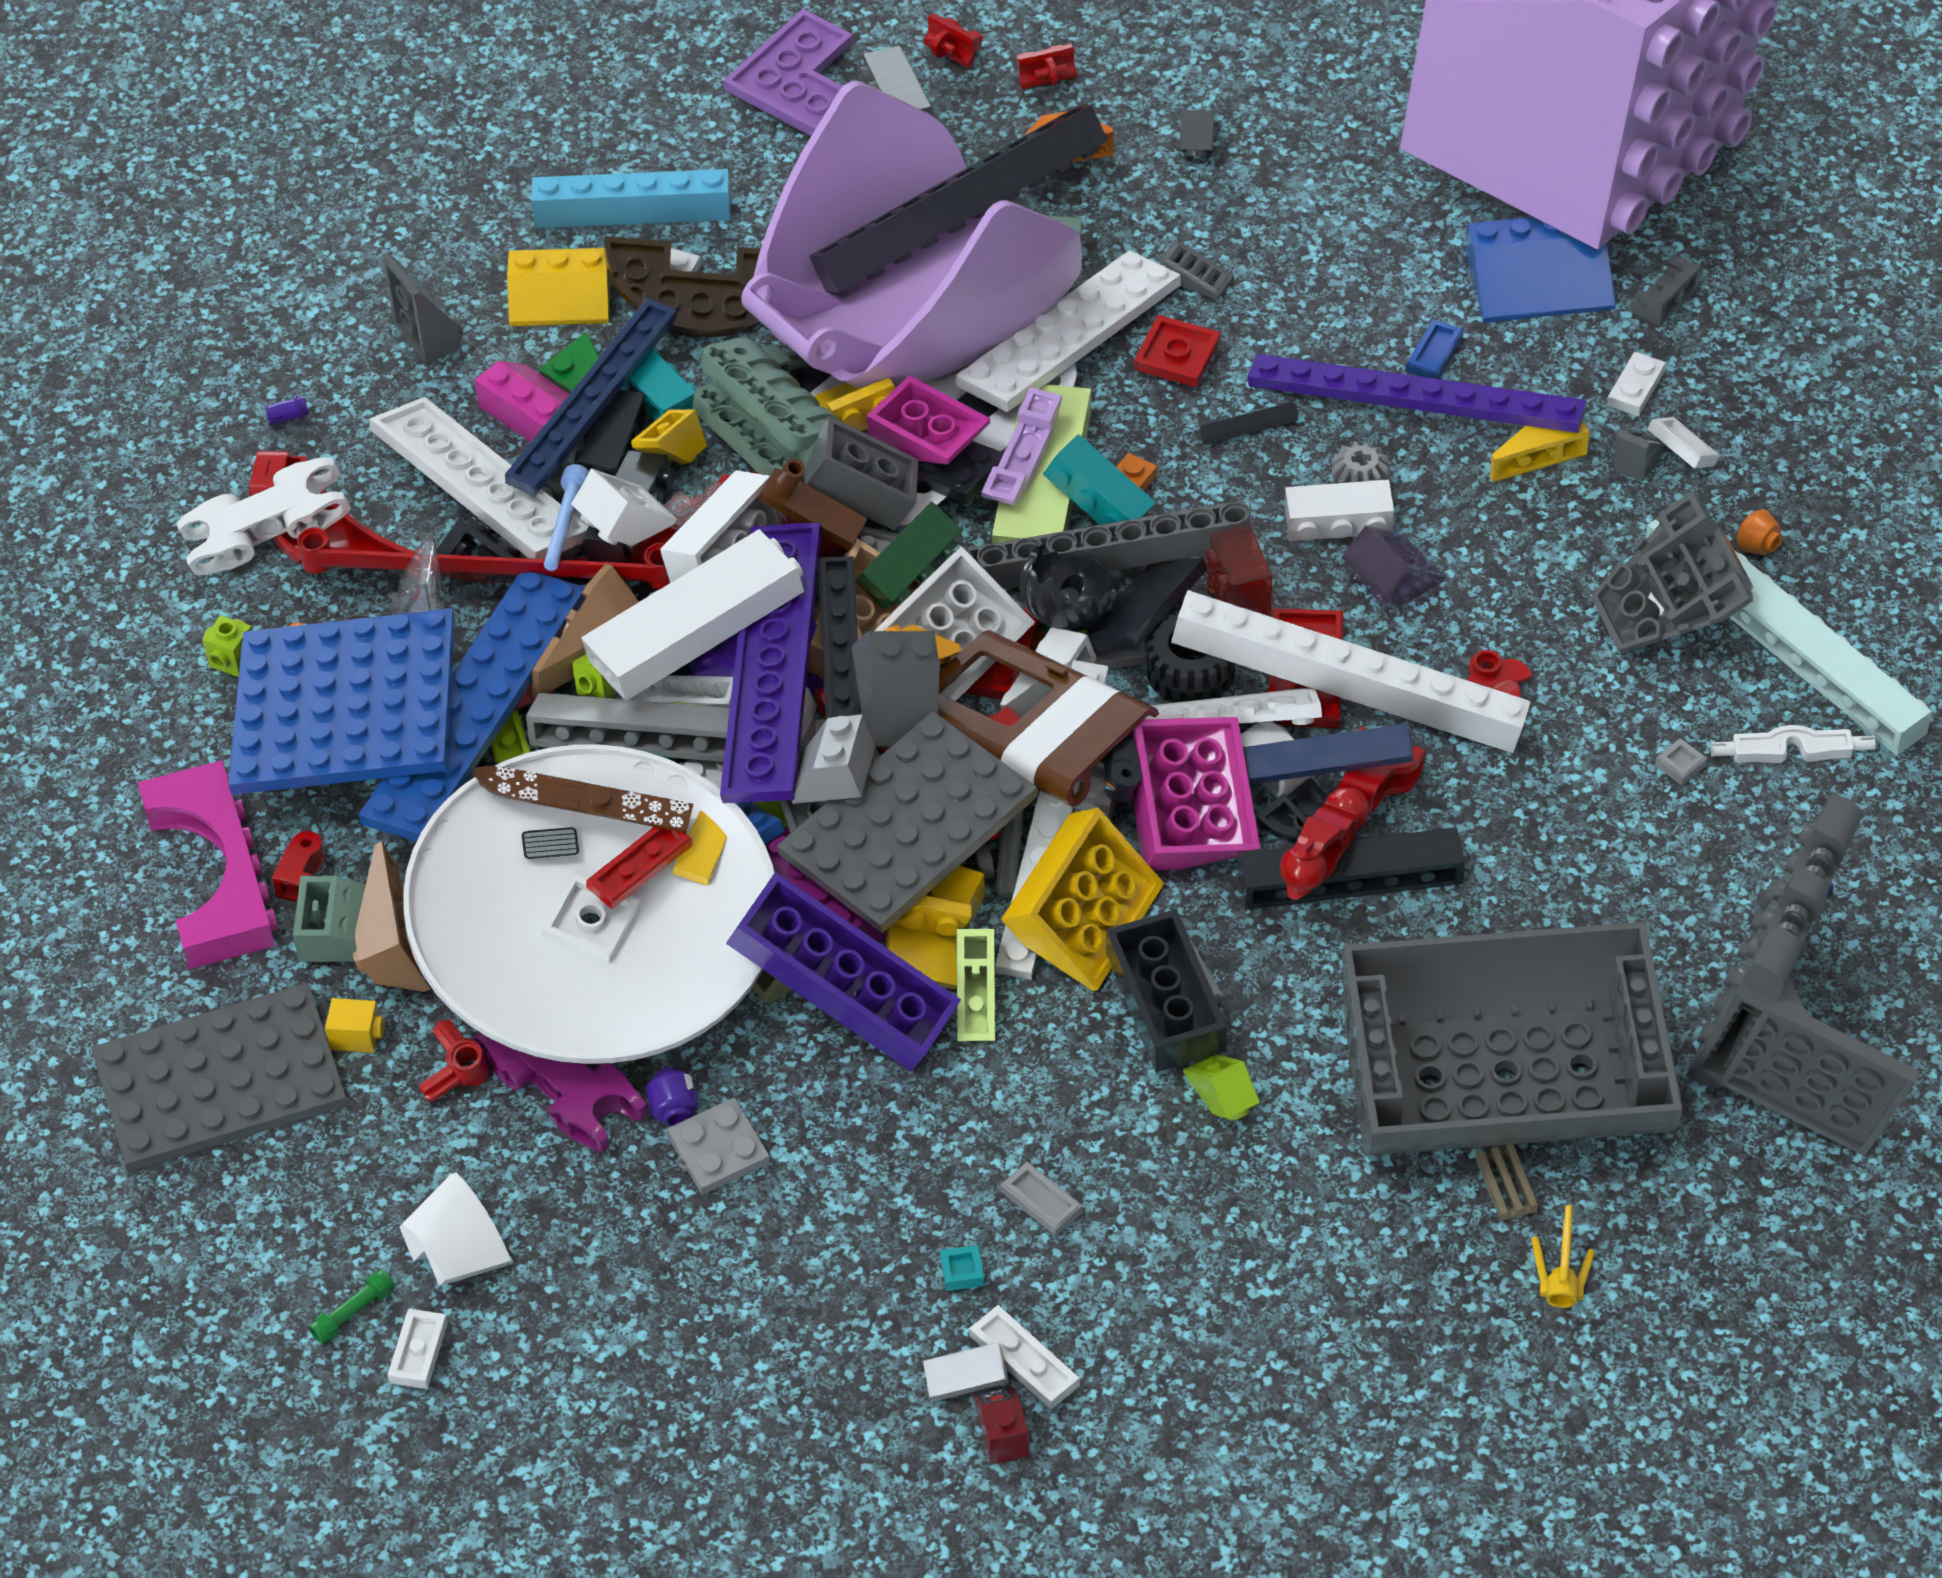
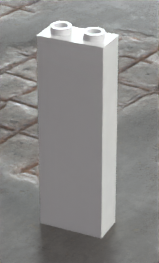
(693, 614)

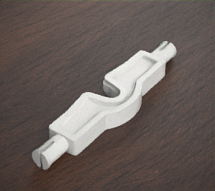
(1812, 745)

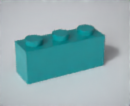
(661, 385)
(1096, 484)

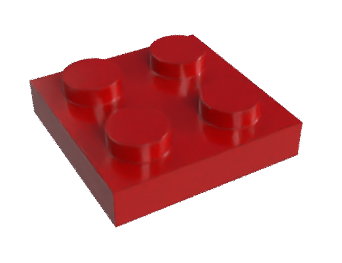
(1177, 351)

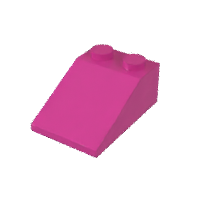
(925, 422)

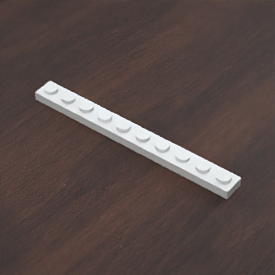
(1050, 813)

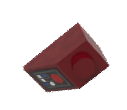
(1002, 1424)

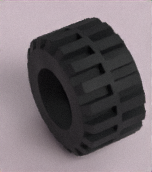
(1184, 678)

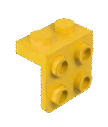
(854, 404)

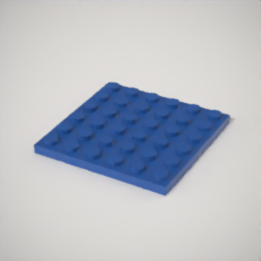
(343, 701)

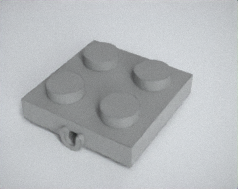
(717, 1146)

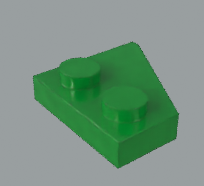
(570, 364)

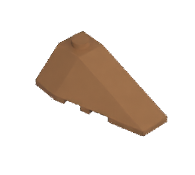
(605, 599)

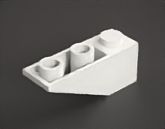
(1058, 645)

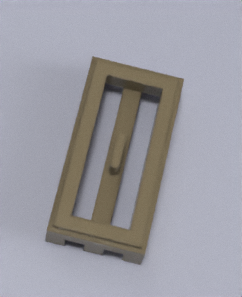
(1498, 1157)

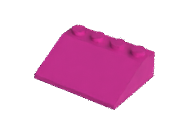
(1192, 792)

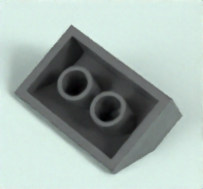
(863, 473)

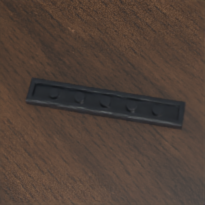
(838, 635)

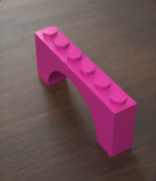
(235, 916)

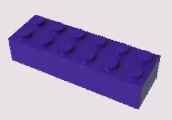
(843, 971)

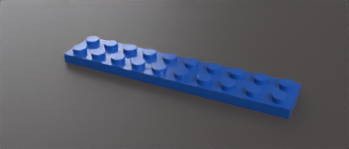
(482, 698)

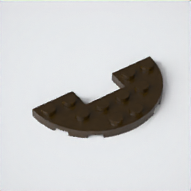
(703, 301)

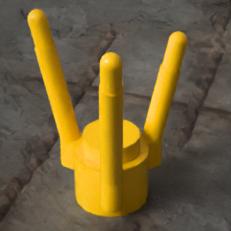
(1562, 1286)

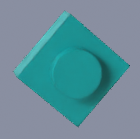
(961, 1268)

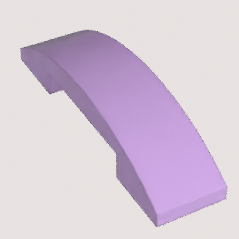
(1025, 448)

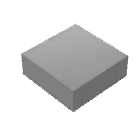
(1681, 761)

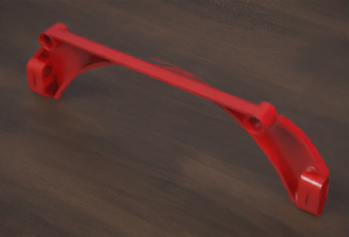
(355, 546)

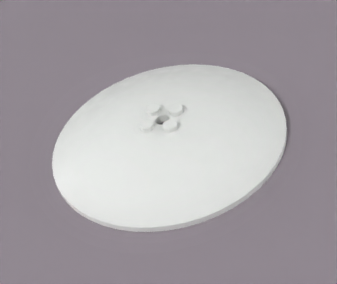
(508, 934)

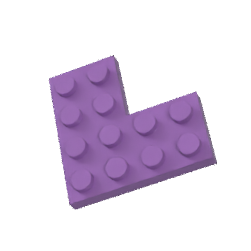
(786, 71)

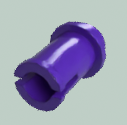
(287, 410)

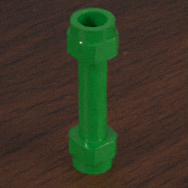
(326, 1327)

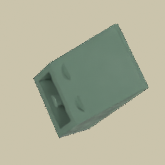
(327, 918)

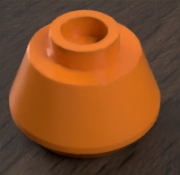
(1759, 533)

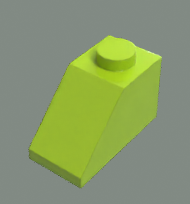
(1223, 1086)

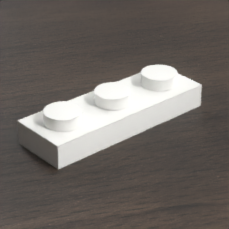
(1026, 1357)

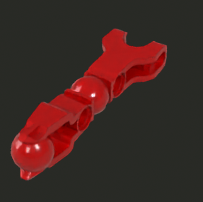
(1334, 825)

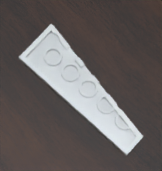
(1294, 705)

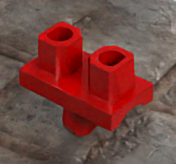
(950, 40)
(1046, 66)

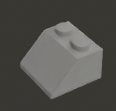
(835, 761)

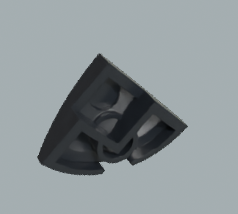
(1289, 813)

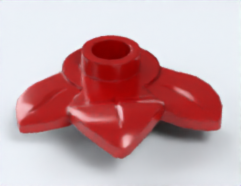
(1496, 673)

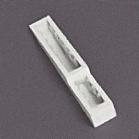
(700, 691)

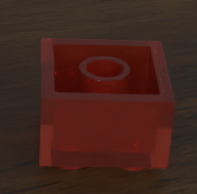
(1239, 570)

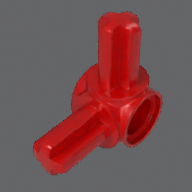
(458, 1053)

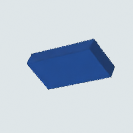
(1434, 350)

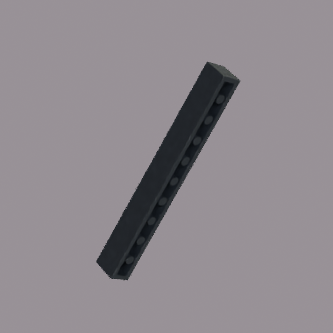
(958, 199)

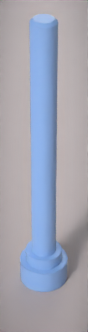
(571, 482)

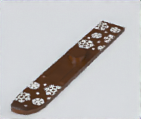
(585, 798)

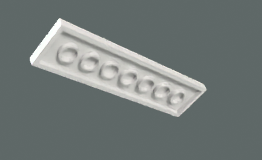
(1068, 330)
(473, 476)

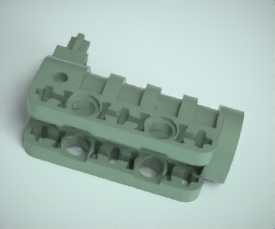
(762, 401)

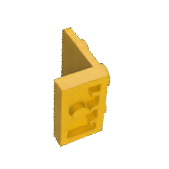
(929, 938)

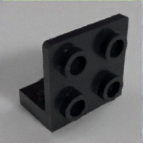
(462, 536)

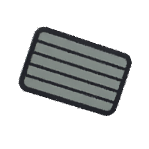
(550, 843)

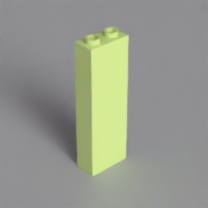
(1043, 505)

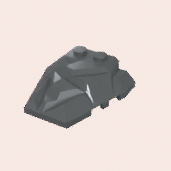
(1674, 581)

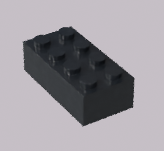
(1166, 990)

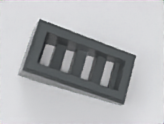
(1181, 257)

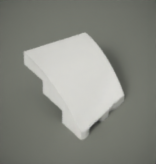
(454, 1233)

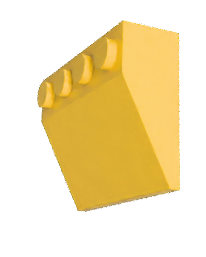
(1079, 890)

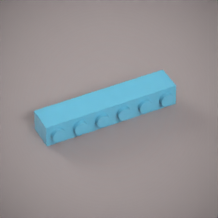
(631, 198)

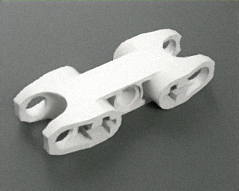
(238, 525)

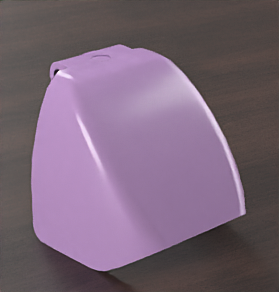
(919, 314)

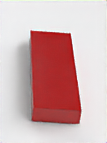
(637, 865)

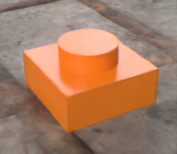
(1138, 470)

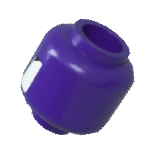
(672, 1096)

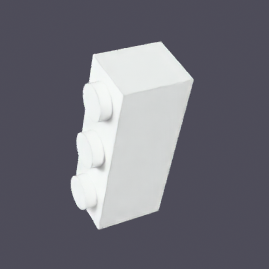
(1337, 509)

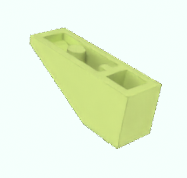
(976, 985)

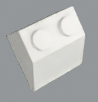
(620, 509)

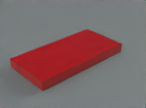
(1325, 622)

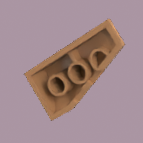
(381, 928)

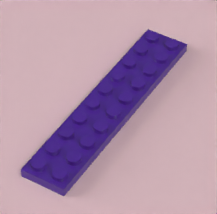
(772, 683)

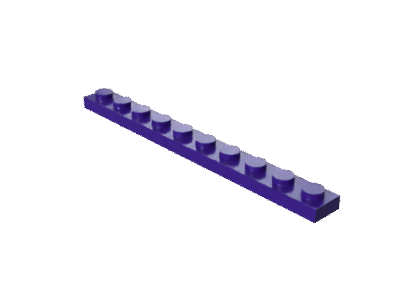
(1418, 393)

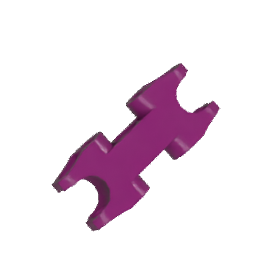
(578, 1092)

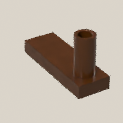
(808, 505)

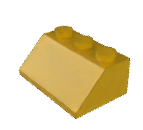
(558, 287)

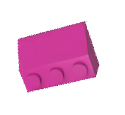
(518, 397)

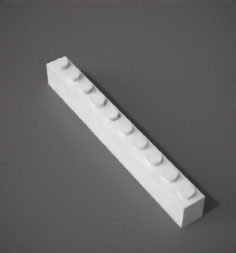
(1350, 671)

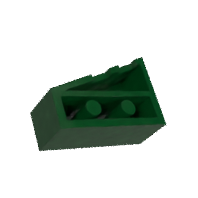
(909, 557)

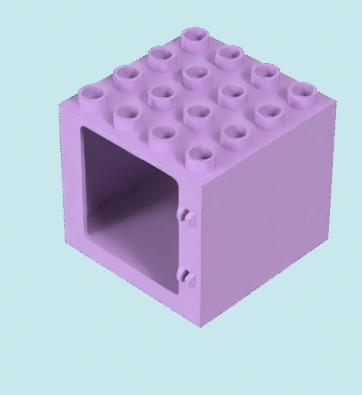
(1582, 102)

